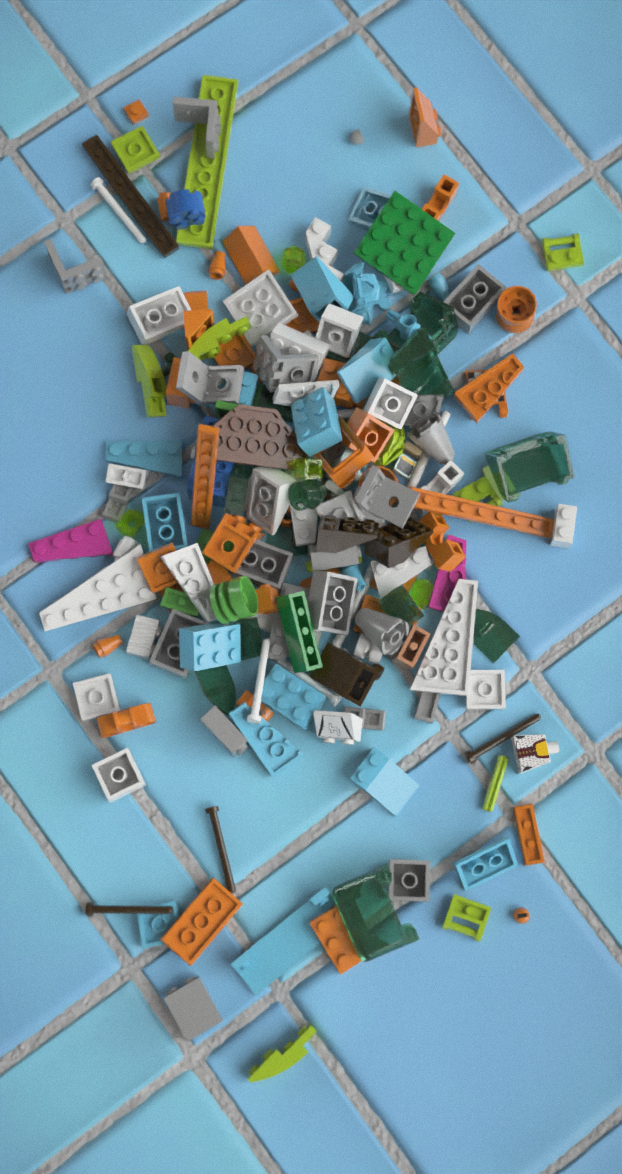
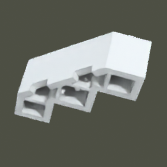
(316, 239)

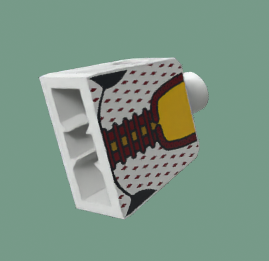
(532, 751)

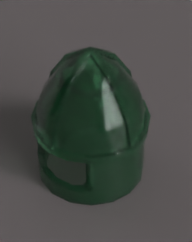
(308, 492)

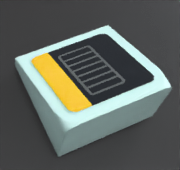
(404, 466)

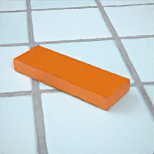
(528, 834)

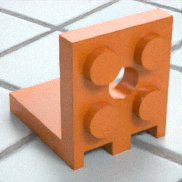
(236, 530)

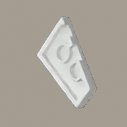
(391, 578)

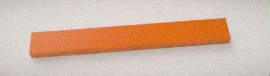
(204, 475)
(484, 513)

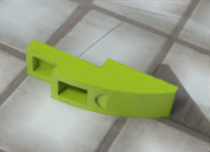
(222, 332)
(152, 379)
(276, 1062)

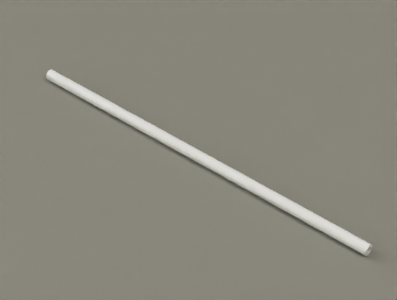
(368, 577)

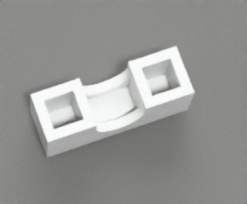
(443, 481)

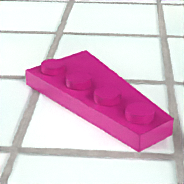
(79, 542)
(446, 581)

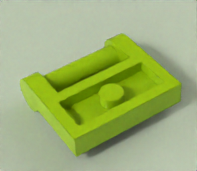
(565, 257)
(478, 491)
(469, 911)

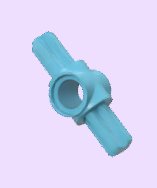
(405, 324)

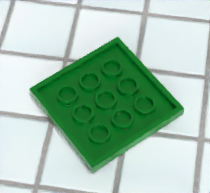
(404, 243)

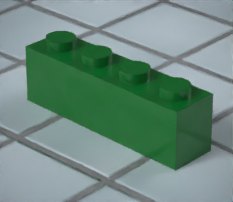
(299, 632)

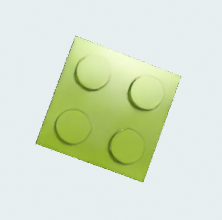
(135, 149)

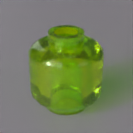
(293, 259)

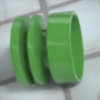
(234, 600)

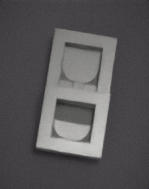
(117, 502)
(371, 718)

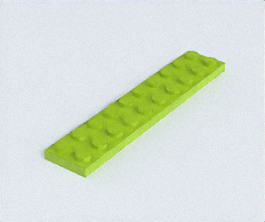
(208, 173)

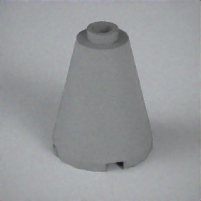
(432, 437)
(382, 629)

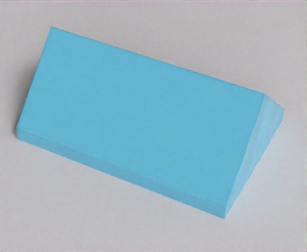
(485, 863)

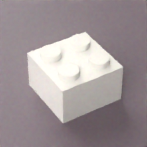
(118, 775)

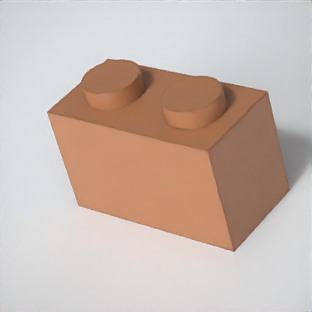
(412, 647)

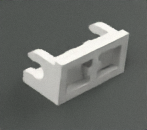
(126, 476)

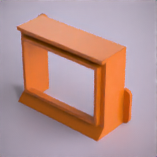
(345, 470)

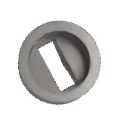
(356, 137)

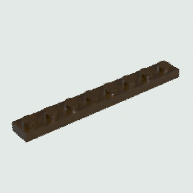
(130, 196)

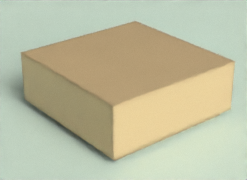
(412, 450)

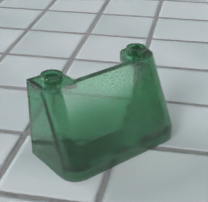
(431, 313)
(419, 366)
(530, 464)
(371, 915)

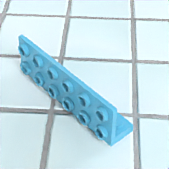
(283, 944)

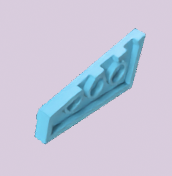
(147, 455)
(268, 744)

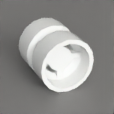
(366, 648)

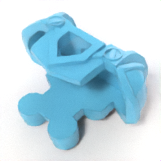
(366, 292)

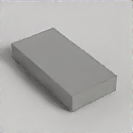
(427, 707)

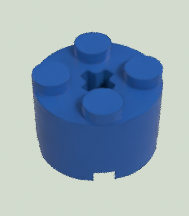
(185, 209)

